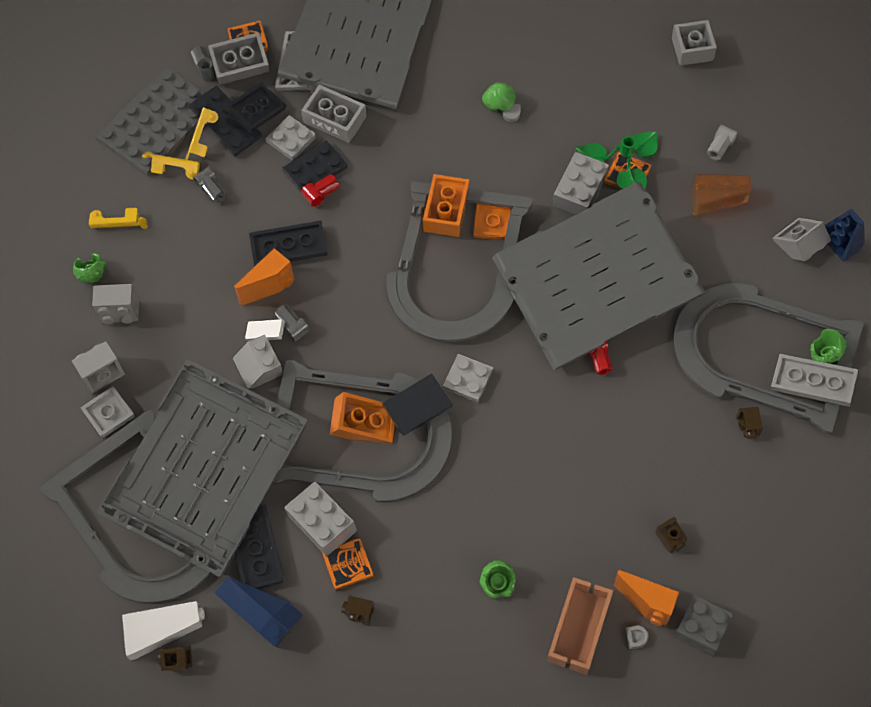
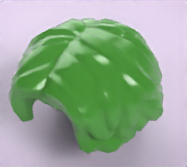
(499, 96)
(90, 270)
(828, 347)
(498, 579)

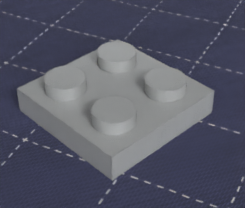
(290, 138)
(468, 378)
(107, 412)

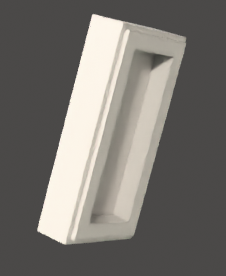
(271, 328)

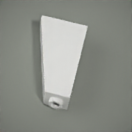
(157, 627)

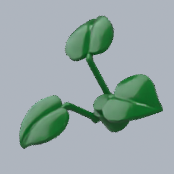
(642, 143)

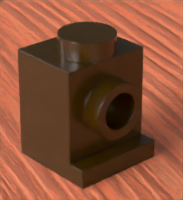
(749, 422)
(671, 543)
(358, 609)
(167, 661)

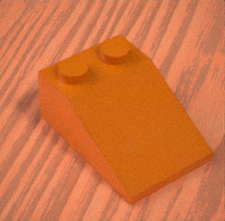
(446, 205)
(265, 279)
(361, 419)
(649, 598)

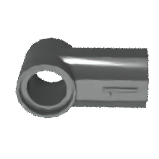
(203, 63)
(207, 181)
(294, 327)

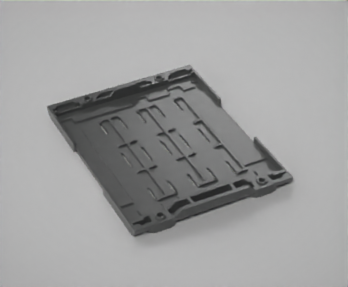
(350, 79)
(599, 320)
(174, 426)

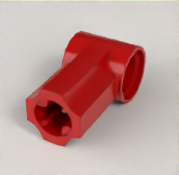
(317, 192)
(601, 360)

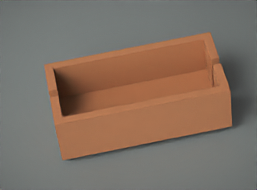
(579, 626)

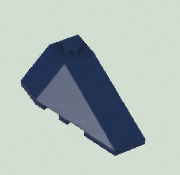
(846, 234)
(262, 611)

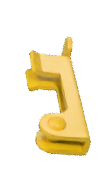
(195, 147)
(159, 162)
(131, 219)

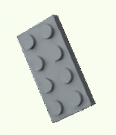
(814, 380)

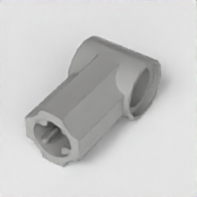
(723, 139)

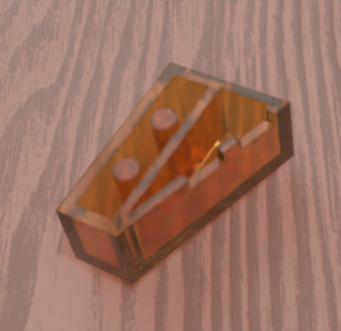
(719, 191)

